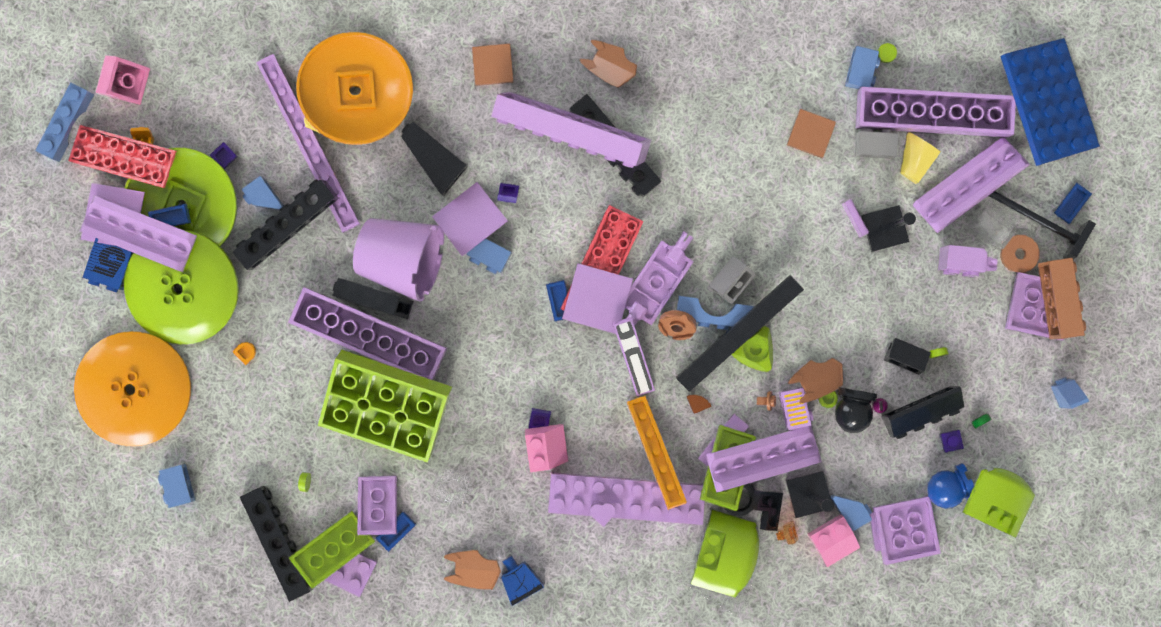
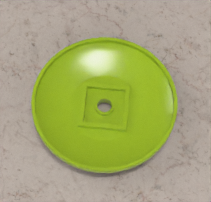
(202, 186)
(200, 309)

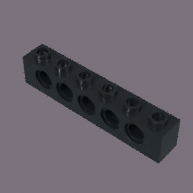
(650, 181)
(244, 250)
(258, 519)

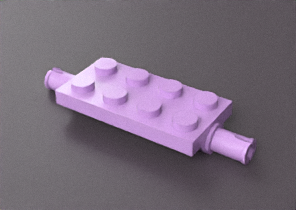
(658, 280)

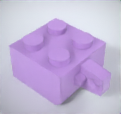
(965, 260)

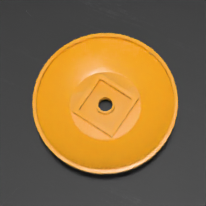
(349, 62)
(159, 383)

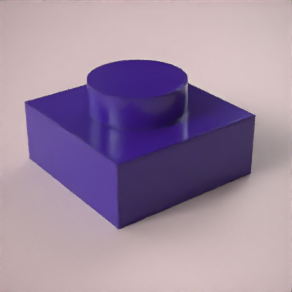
(223, 155)
(508, 193)
(539, 418)
(951, 441)

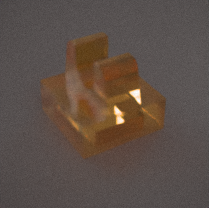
(788, 533)

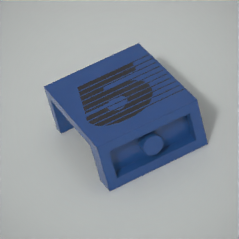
(107, 266)

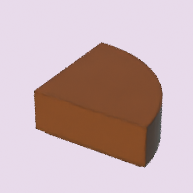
(698, 403)

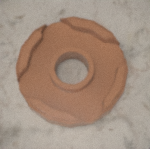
(1030, 258)
(686, 323)

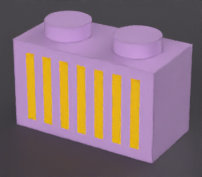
(794, 413)

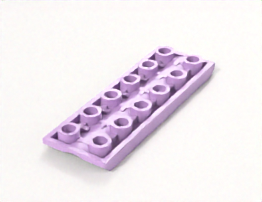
(970, 184)
(138, 233)
(763, 458)

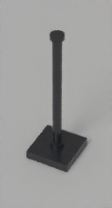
(887, 227)
(1077, 239)
(809, 494)

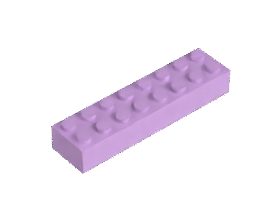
(935, 112)
(571, 128)
(367, 334)
(631, 498)

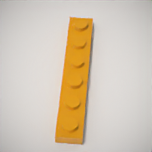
(656, 452)

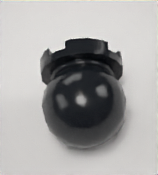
(854, 410)

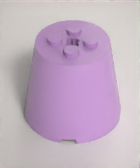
(399, 255)

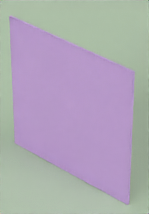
(125, 197)
(469, 219)
(597, 298)

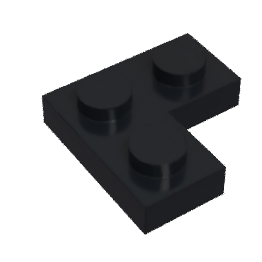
(770, 505)

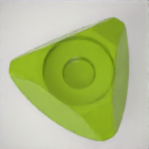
(757, 351)

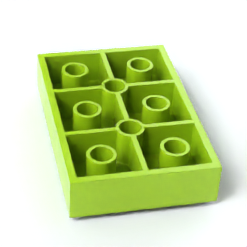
(384, 405)

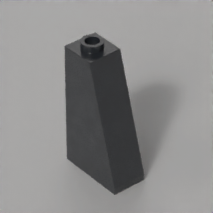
(436, 160)
(372, 298)

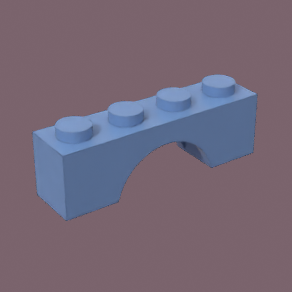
(55, 139)
(693, 307)

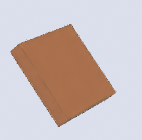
(492, 64)
(811, 133)

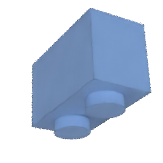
(862, 68)
(491, 255)
(176, 486)

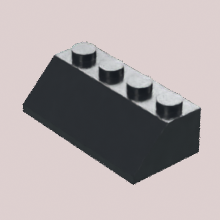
(922, 411)

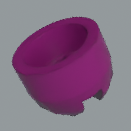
(876, 405)

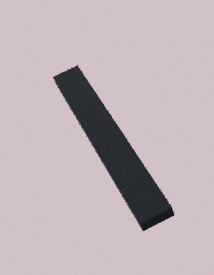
(740, 333)

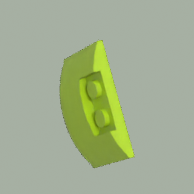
(1000, 500)
(726, 554)

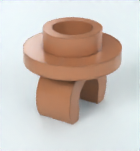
(770, 400)

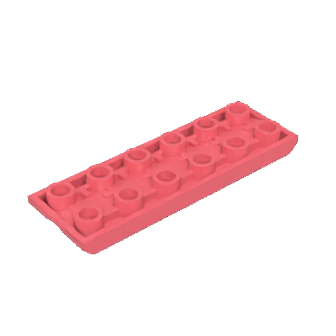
(122, 156)
(611, 242)

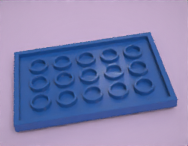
(1050, 101)

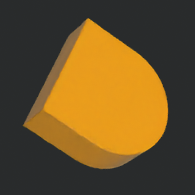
(245, 352)

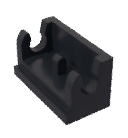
(907, 356)

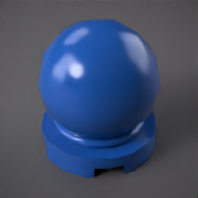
(949, 488)

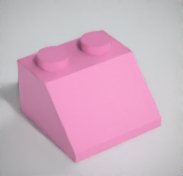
(122, 80)
(546, 447)
(834, 540)

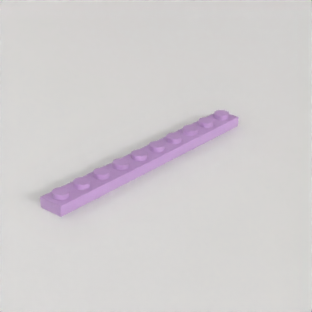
(306, 139)

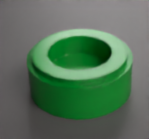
(981, 420)

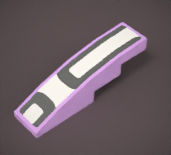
(633, 356)

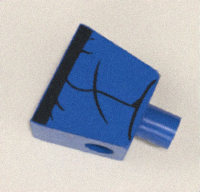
(519, 580)

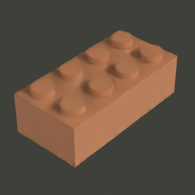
(1061, 298)

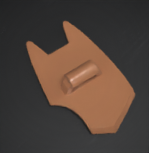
(610, 64)
(818, 379)
(473, 570)

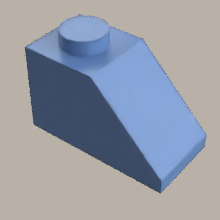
(261, 194)
(1068, 393)
(853, 511)

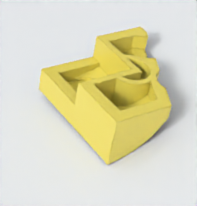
(917, 157)

